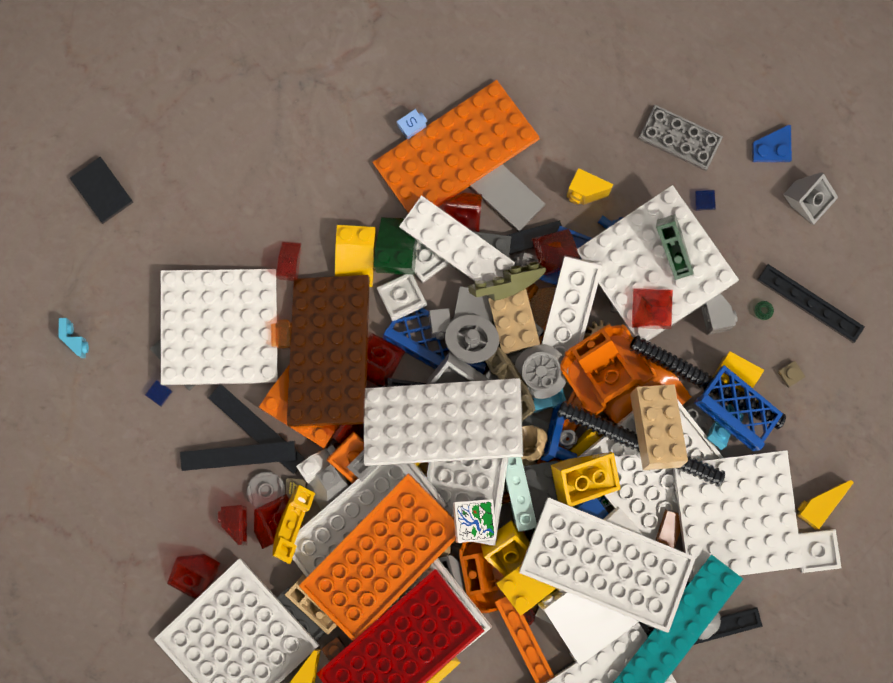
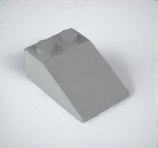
(718, 315)

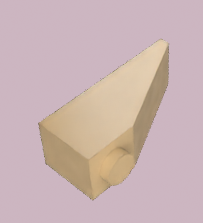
(309, 607)

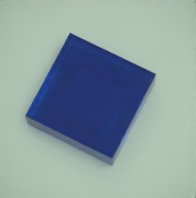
(705, 200)
(158, 393)

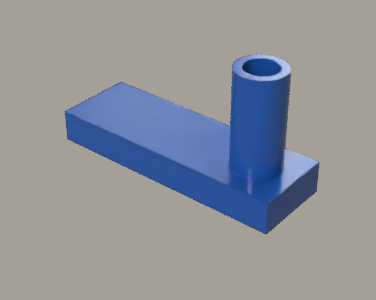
(551, 448)

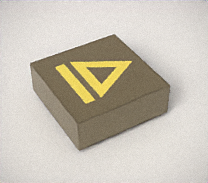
(291, 485)

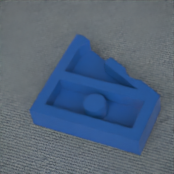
(773, 147)

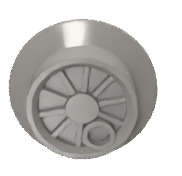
(472, 338)
(541, 370)

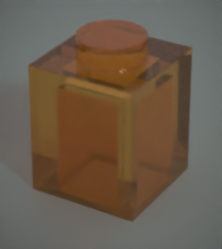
(281, 334)

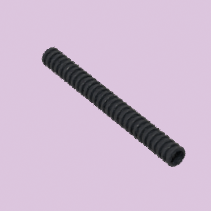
(696, 376)
(630, 439)

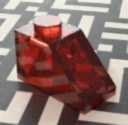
(289, 261)

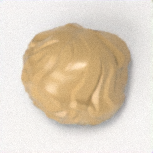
(533, 442)

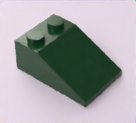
(394, 248)

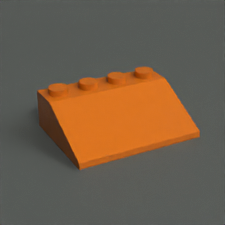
(277, 405)

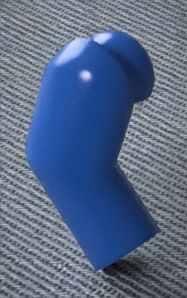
(606, 223)

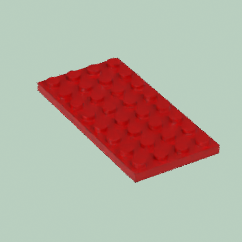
(409, 639)

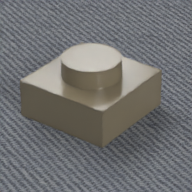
(791, 374)

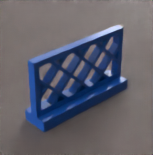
(414, 348)
(731, 423)

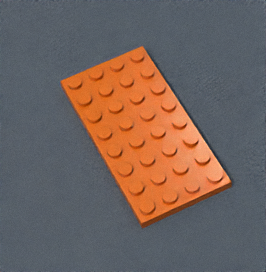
(457, 148)
(381, 557)

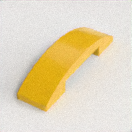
(290, 523)

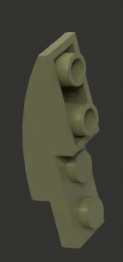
(512, 282)

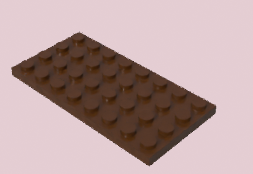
(328, 351)

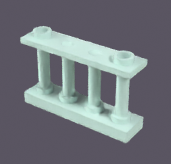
(519, 494)

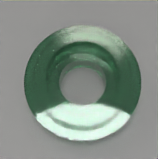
(757, 310)

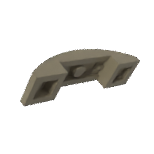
(505, 369)

